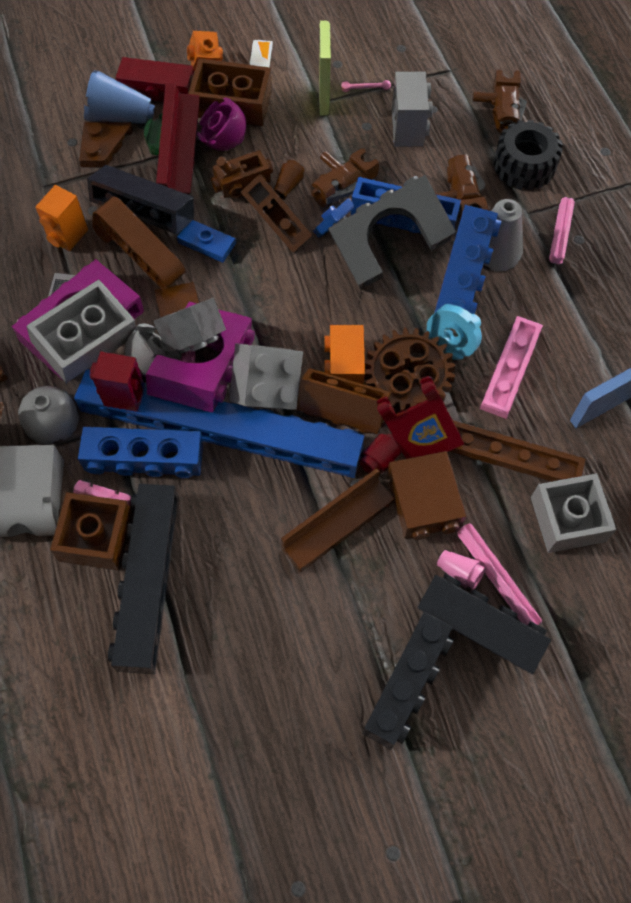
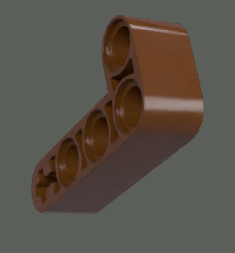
(120, 224)

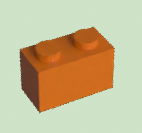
(61, 218)
(346, 352)

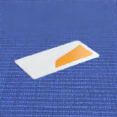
(261, 53)

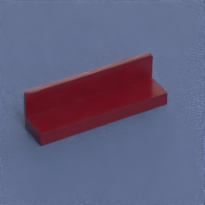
(177, 139)

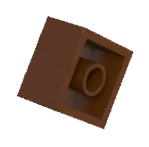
(91, 531)

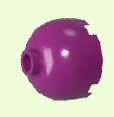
(222, 126)

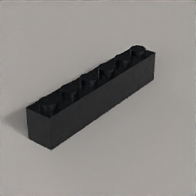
(145, 580)

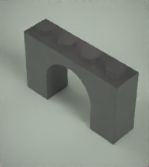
(414, 201)

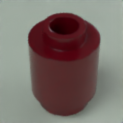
(380, 453)

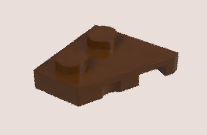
(102, 141)

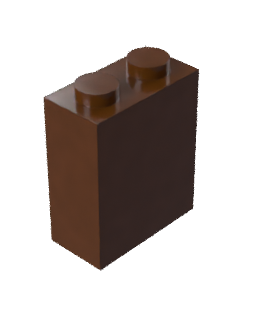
(426, 495)

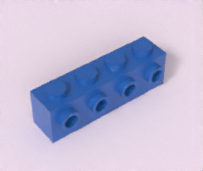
(370, 190)
(467, 258)

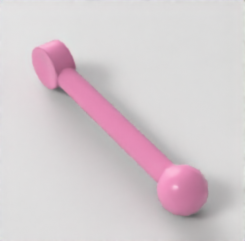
(346, 86)

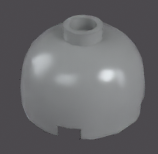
(145, 346)
(48, 415)

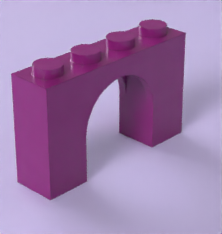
(88, 274)
(201, 383)

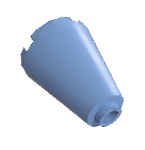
(115, 102)

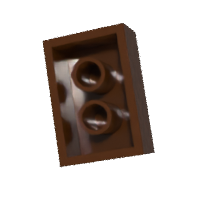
(242, 83)

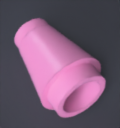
(462, 568)

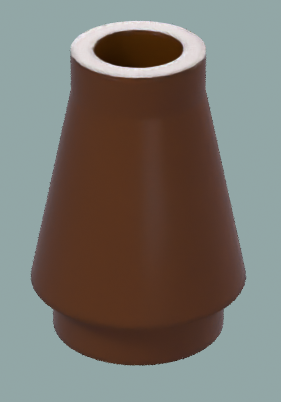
(289, 177)

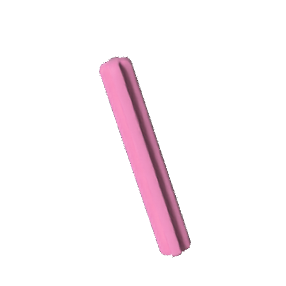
(498, 575)

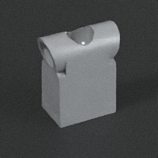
(30, 489)

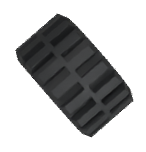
(527, 154)

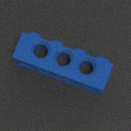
(99, 441)

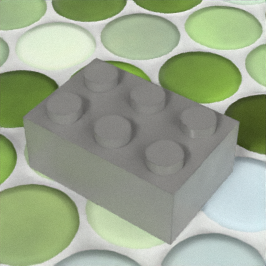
(80, 329)

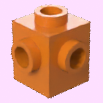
(204, 46)

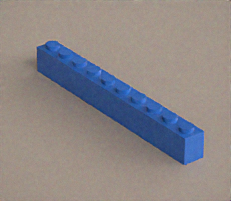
(240, 428)

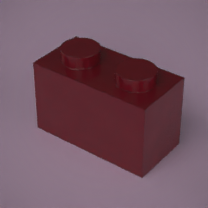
(118, 381)

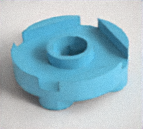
(465, 325)

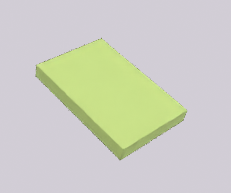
(324, 68)

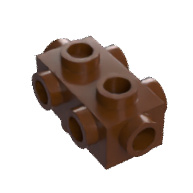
(234, 175)

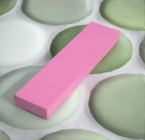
(511, 367)

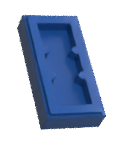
(333, 216)
(206, 240)

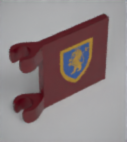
(423, 427)

